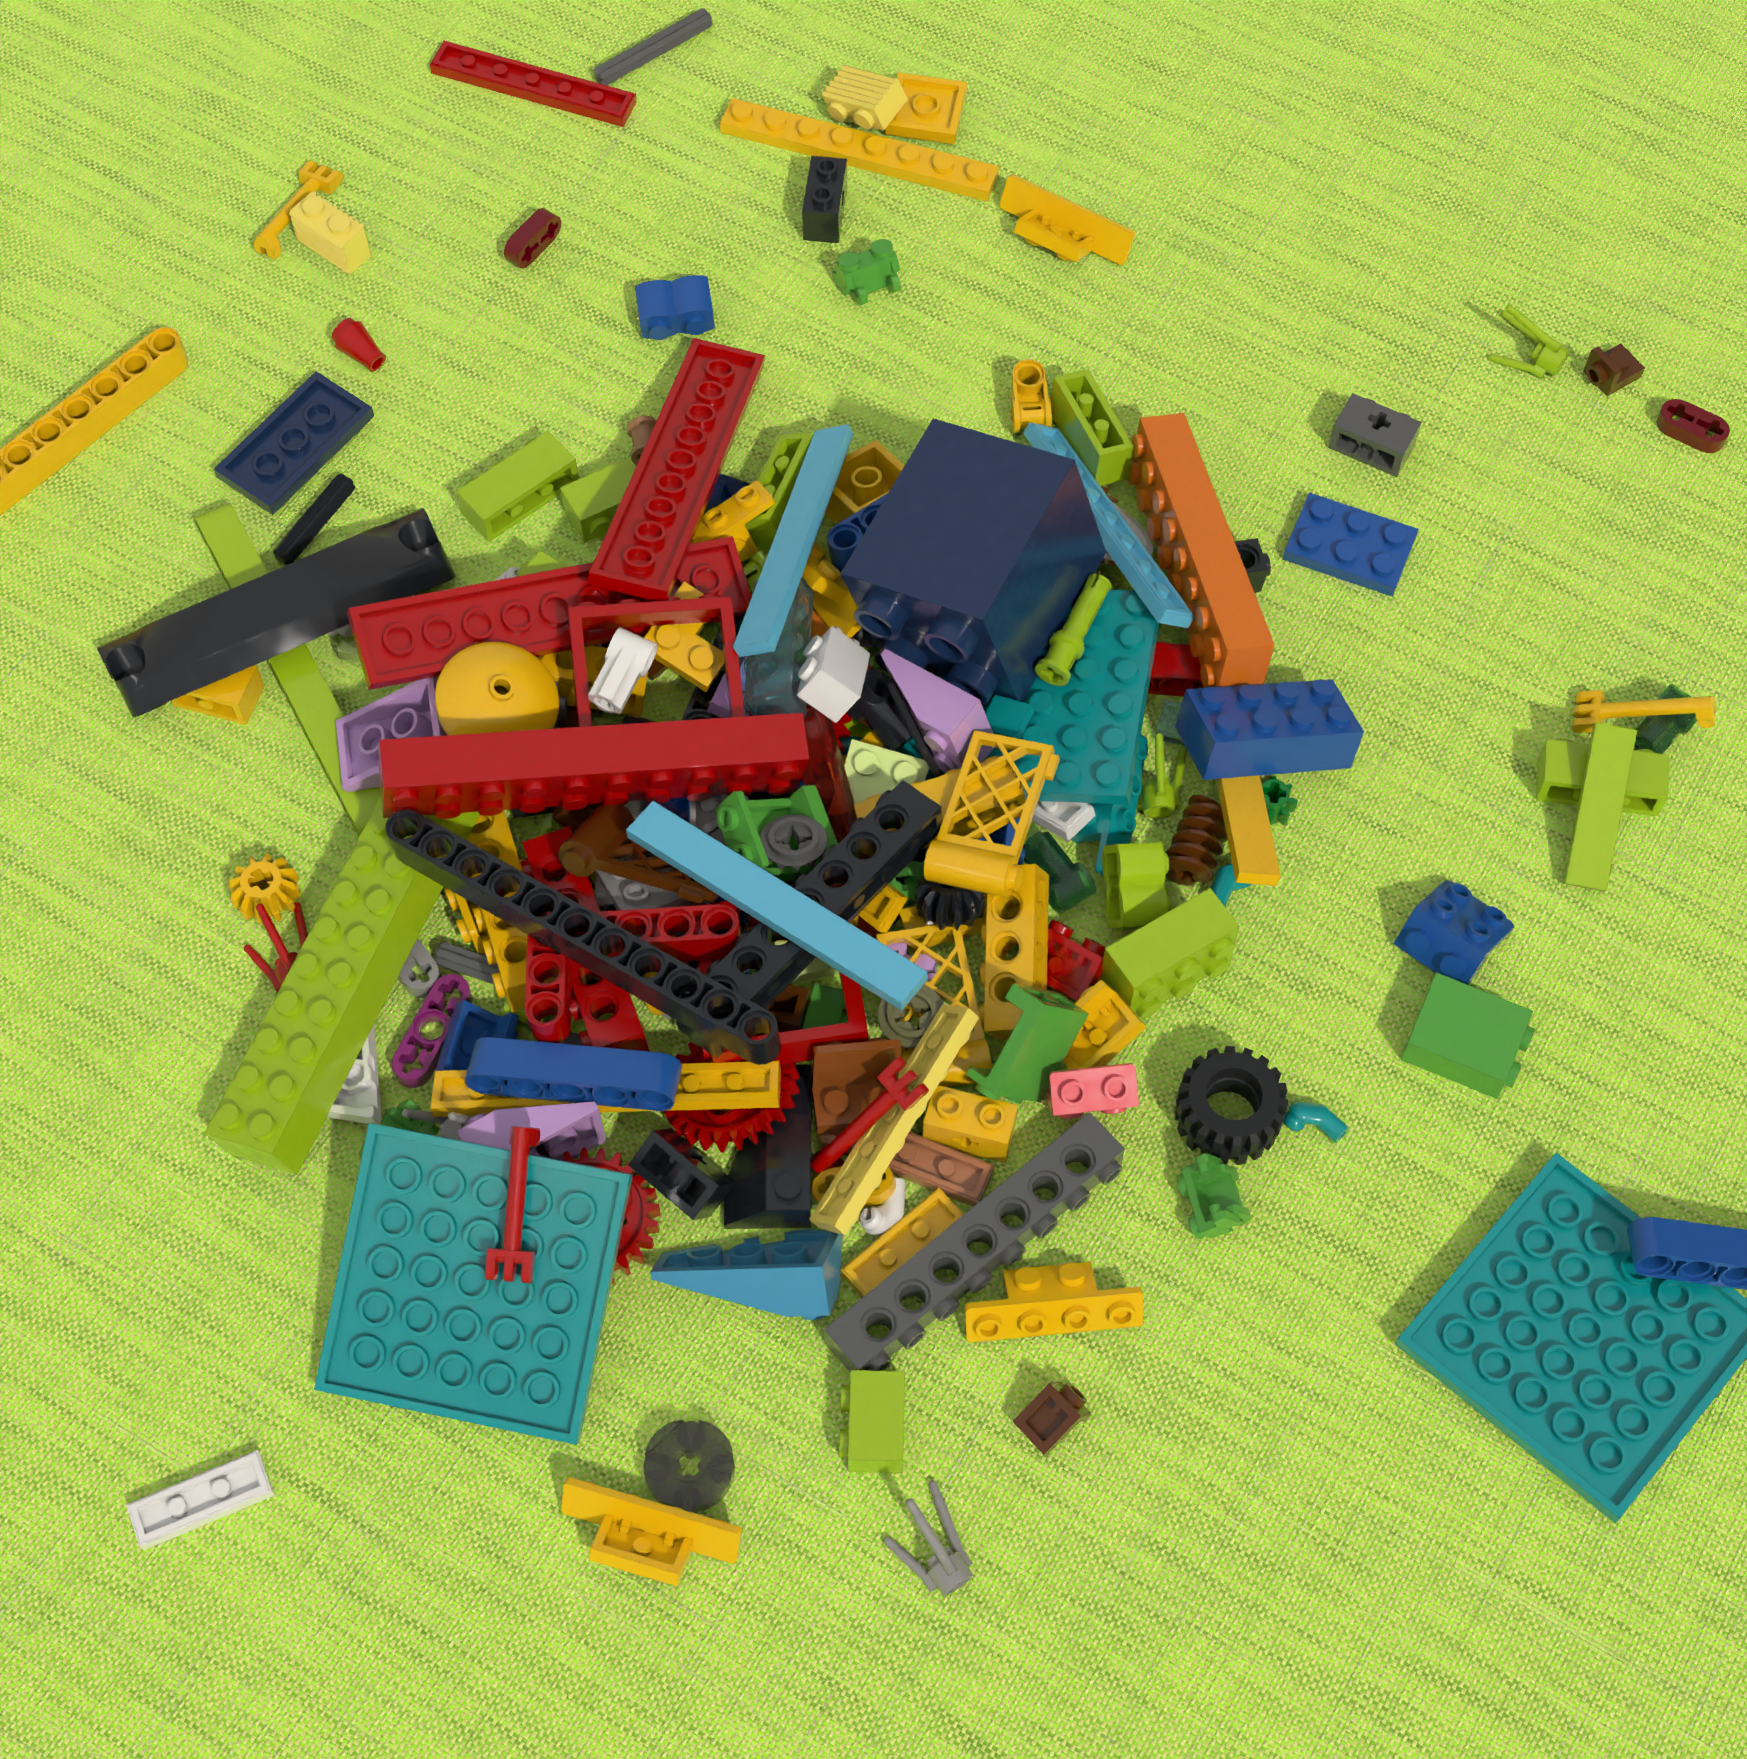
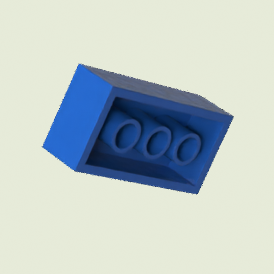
(1268, 729)

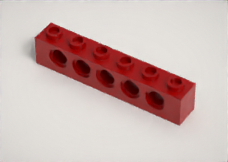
(593, 1000)

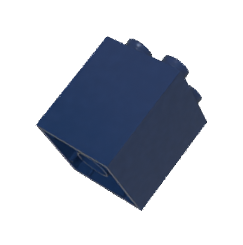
(975, 559)

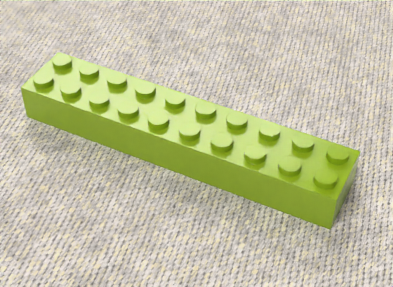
(328, 1002)

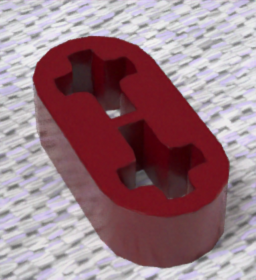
(532, 238)
(1693, 426)

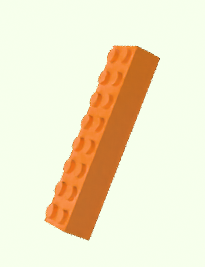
(1199, 553)

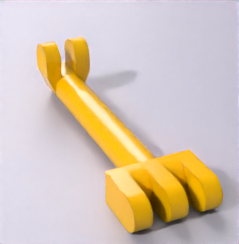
(313, 179)
(1593, 709)

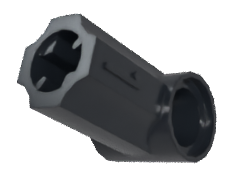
(880, 711)

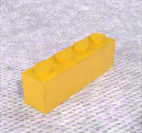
(941, 790)

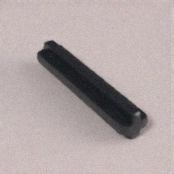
(314, 519)

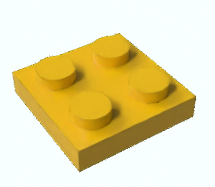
(931, 108)

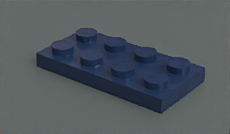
(294, 442)

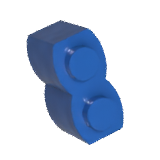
(674, 307)

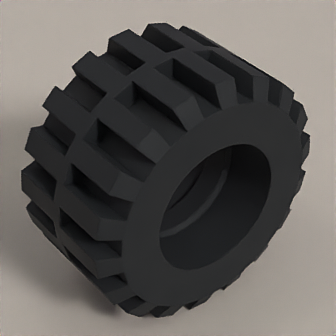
(1235, 1074)

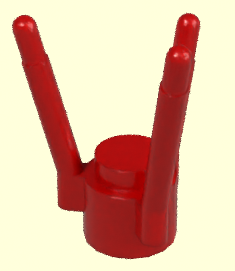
(285, 959)

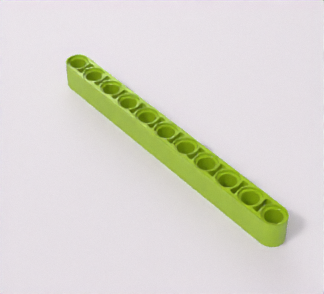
(293, 669)

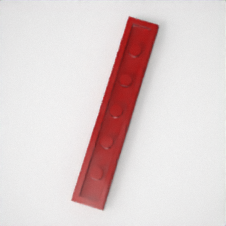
(533, 83)

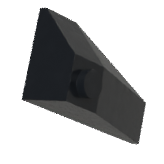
(776, 1172)

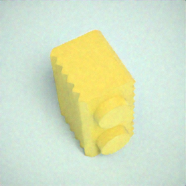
(864, 98)
(330, 232)

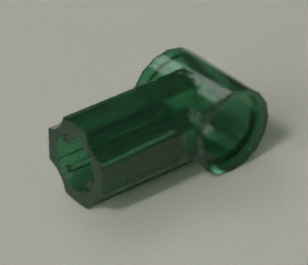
(1660, 731)
(1068, 881)

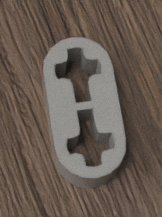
(424, 961)

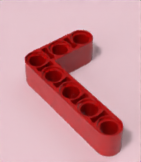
(655, 925)

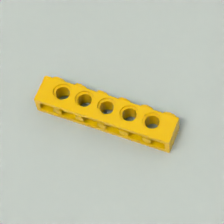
(504, 945)

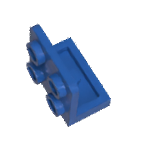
(1453, 932)

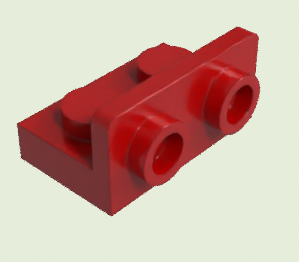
(1070, 963)

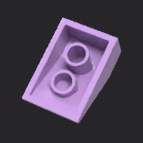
(940, 711)
(401, 714)
(561, 1128)

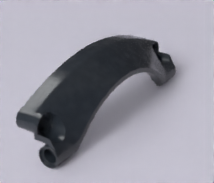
(274, 612)

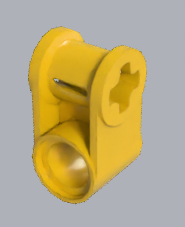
(1031, 401)

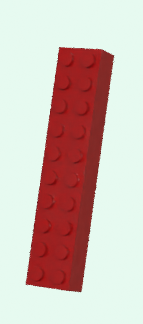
(592, 765)

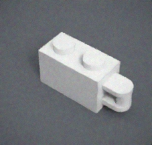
(833, 673)

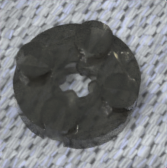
(689, 1440)

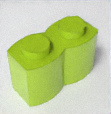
(1135, 884)

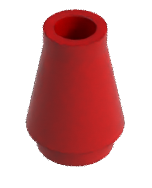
(356, 342)

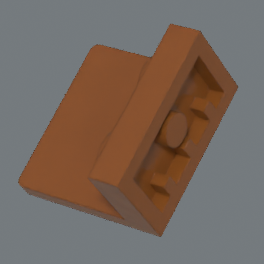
(847, 1079)

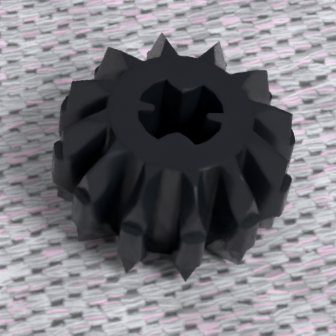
(947, 904)

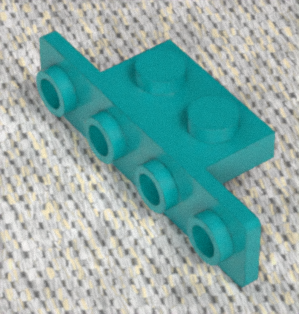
(1115, 821)

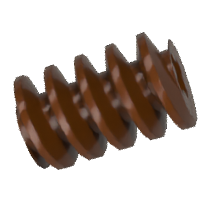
(1197, 842)

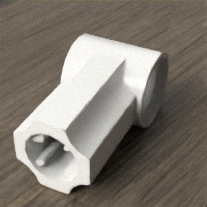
(626, 660)

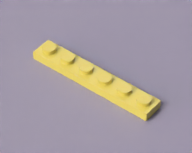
(877, 1147)

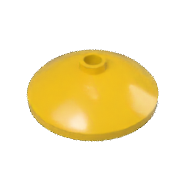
(472, 706)

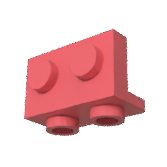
(1092, 1089)

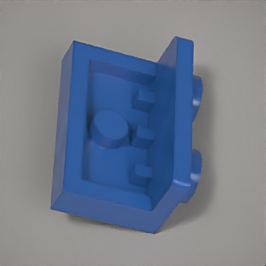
(467, 1026)

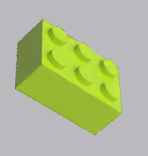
(1171, 954)

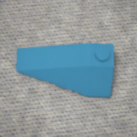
(777, 1277)

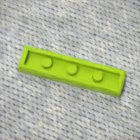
(1600, 807)

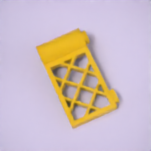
(984, 864)
(975, 1050)

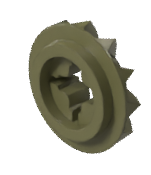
(924, 1001)

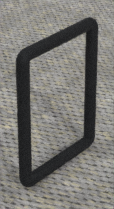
(919, 740)

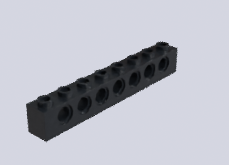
(862, 879)

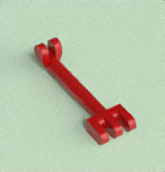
(895, 1091)
(511, 1254)

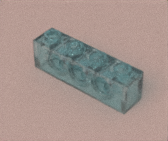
(772, 676)

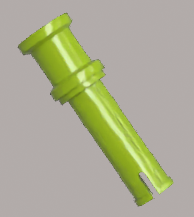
(1068, 643)

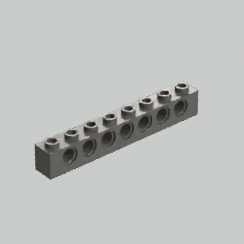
(1082, 1143)

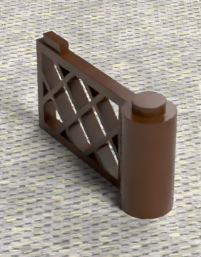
(604, 839)

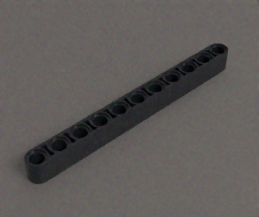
(594, 946)

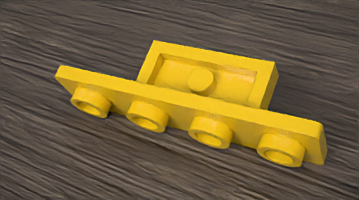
(1062, 224)
(732, 515)
(831, 593)
(1052, 1303)
(645, 1534)

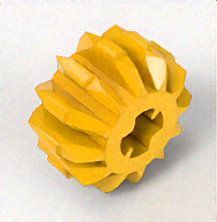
(275, 876)

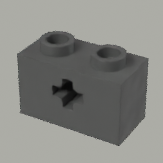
(1374, 434)

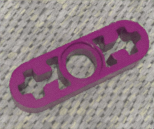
(429, 1012)

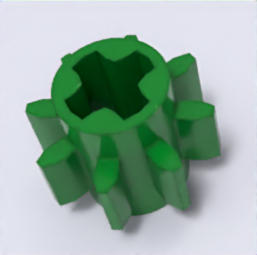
(1278, 800)

